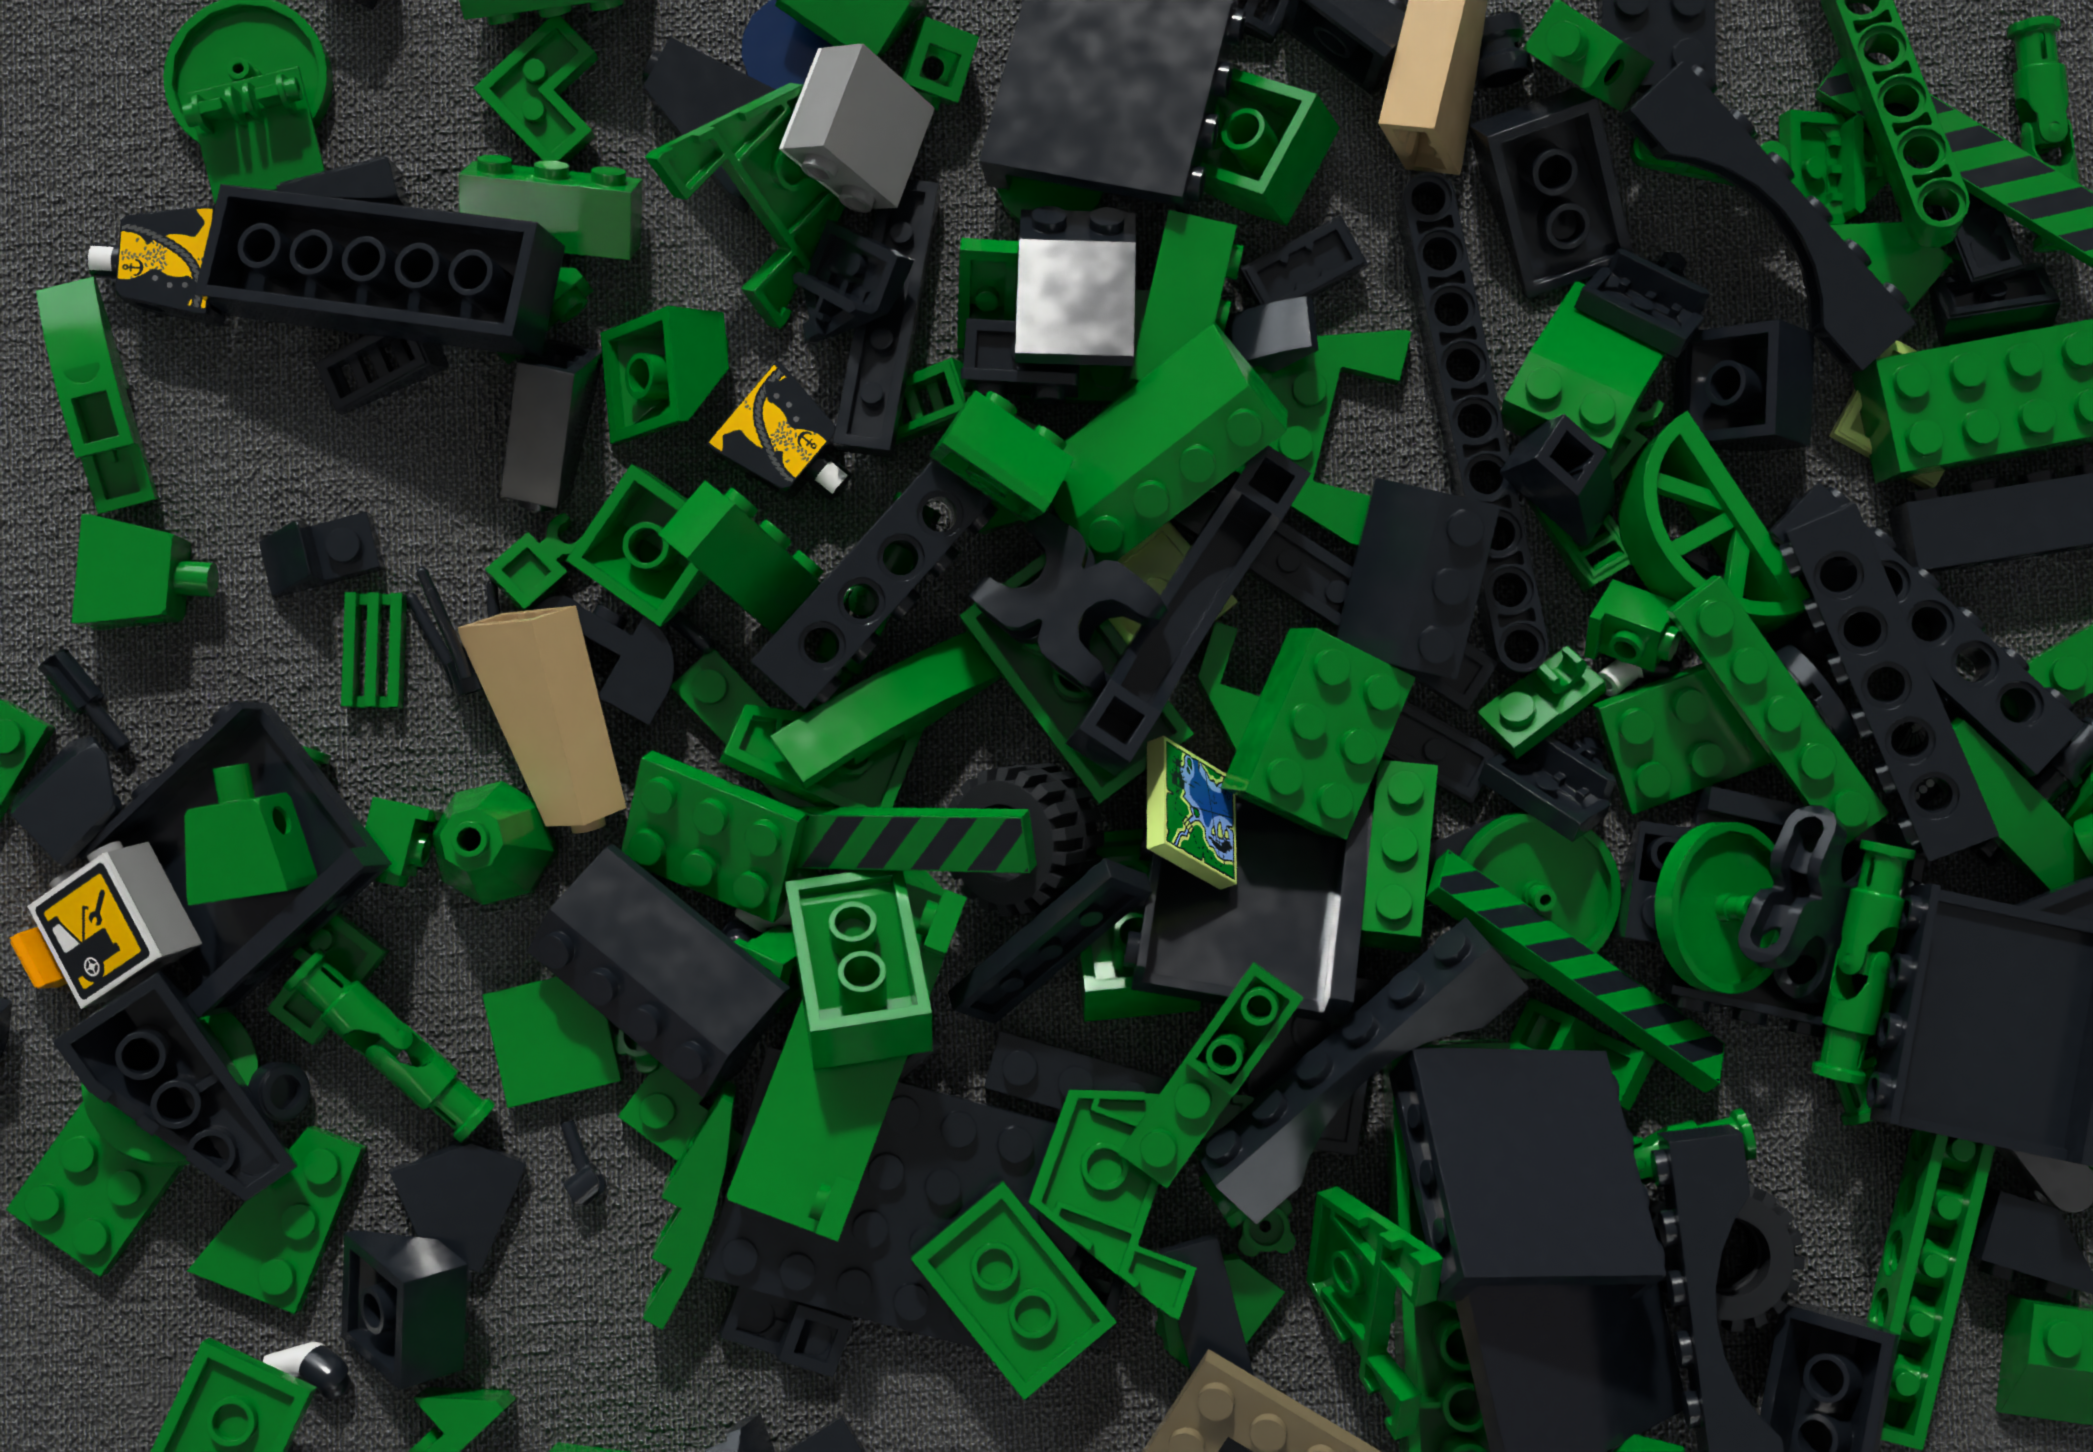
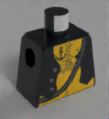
(159, 263)
(781, 438)

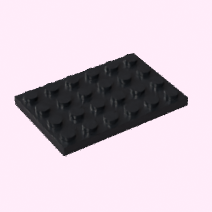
(922, 1174)

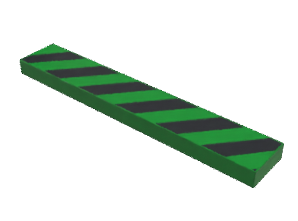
(1995, 171)
(917, 839)
(1577, 971)

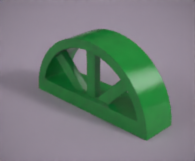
(1724, 519)

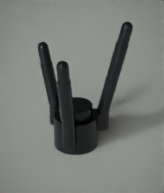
(454, 658)

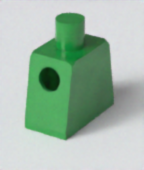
(1585, 53)
(135, 575)
(244, 842)

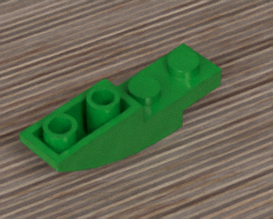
(94, 395)
(1211, 1074)

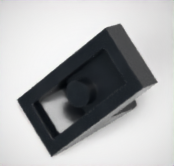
(320, 554)

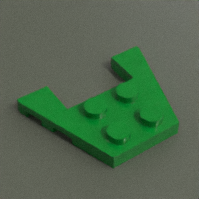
(773, 185)
(1307, 394)
(1106, 1198)
(1354, 1276)

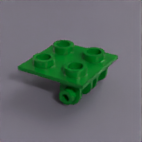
(255, 131)

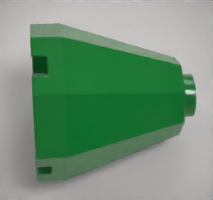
(512, 845)

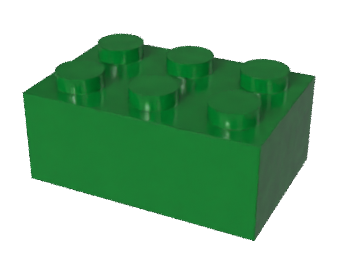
(1318, 732)

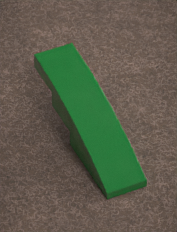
(884, 707)
(2027, 824)
(694, 1190)

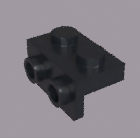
(992, 366)

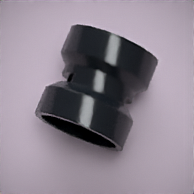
(1501, 53)

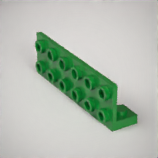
(825, 1121)

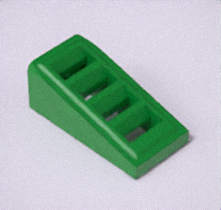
(932, 380)
(1574, 557)

